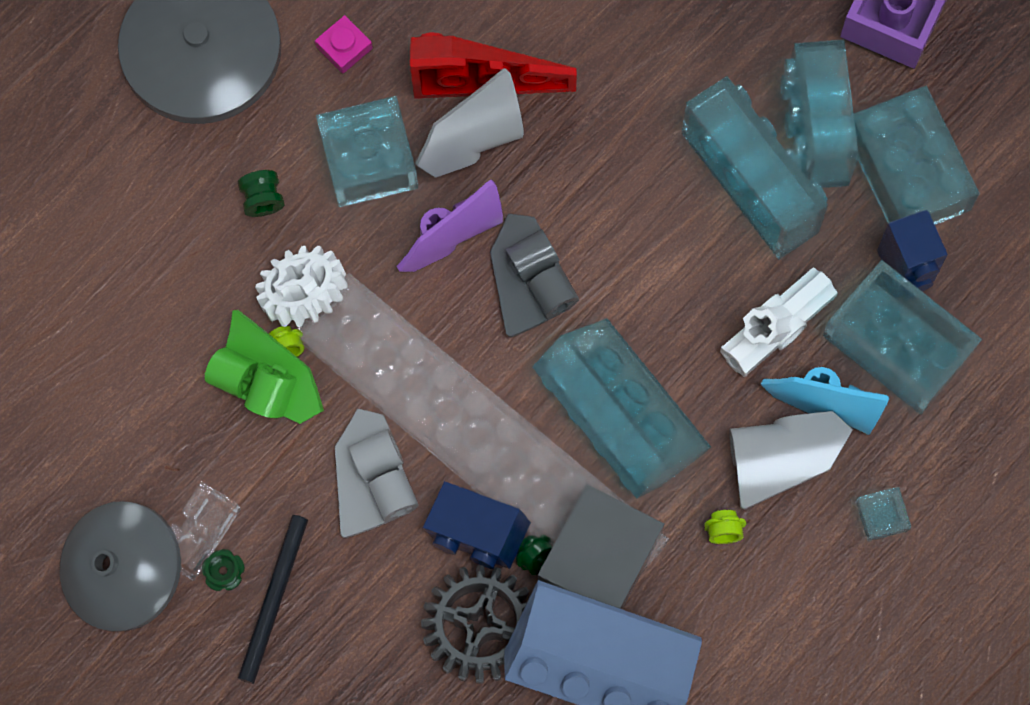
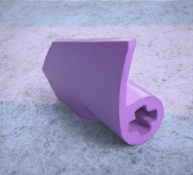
(445, 229)

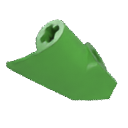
(263, 373)

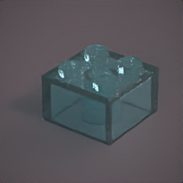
(367, 151)

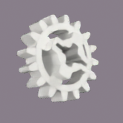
(301, 286)

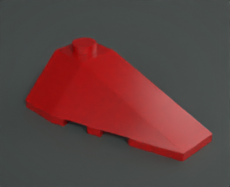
(459, 67)

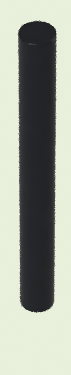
(272, 599)

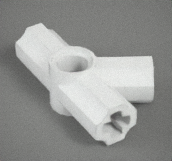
(778, 321)

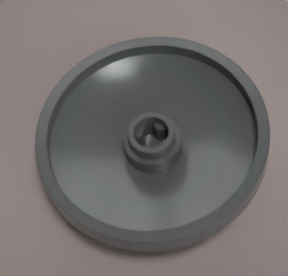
(199, 56)

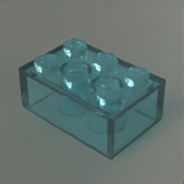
(821, 112)
(913, 159)
(901, 337)

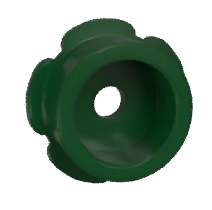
(533, 553)
(215, 562)

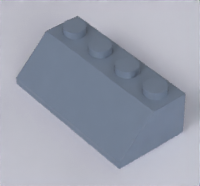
(598, 652)

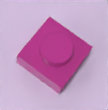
(343, 44)

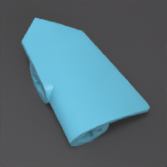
(823, 392)

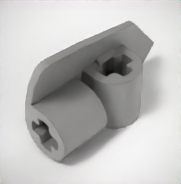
(473, 126)
(785, 453)
(370, 475)

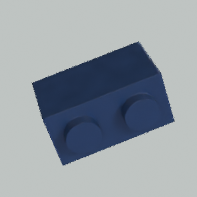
(914, 249)
(476, 526)

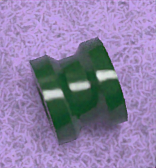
(261, 193)

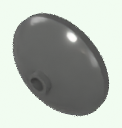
(141, 568)

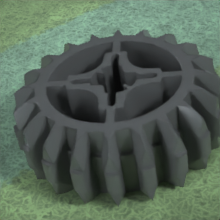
(460, 616)

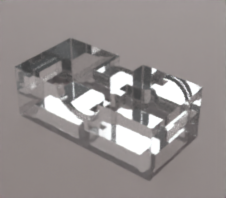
(203, 527)

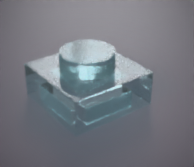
(883, 514)

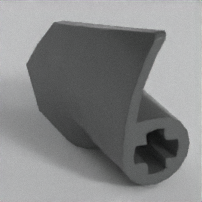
(528, 276)

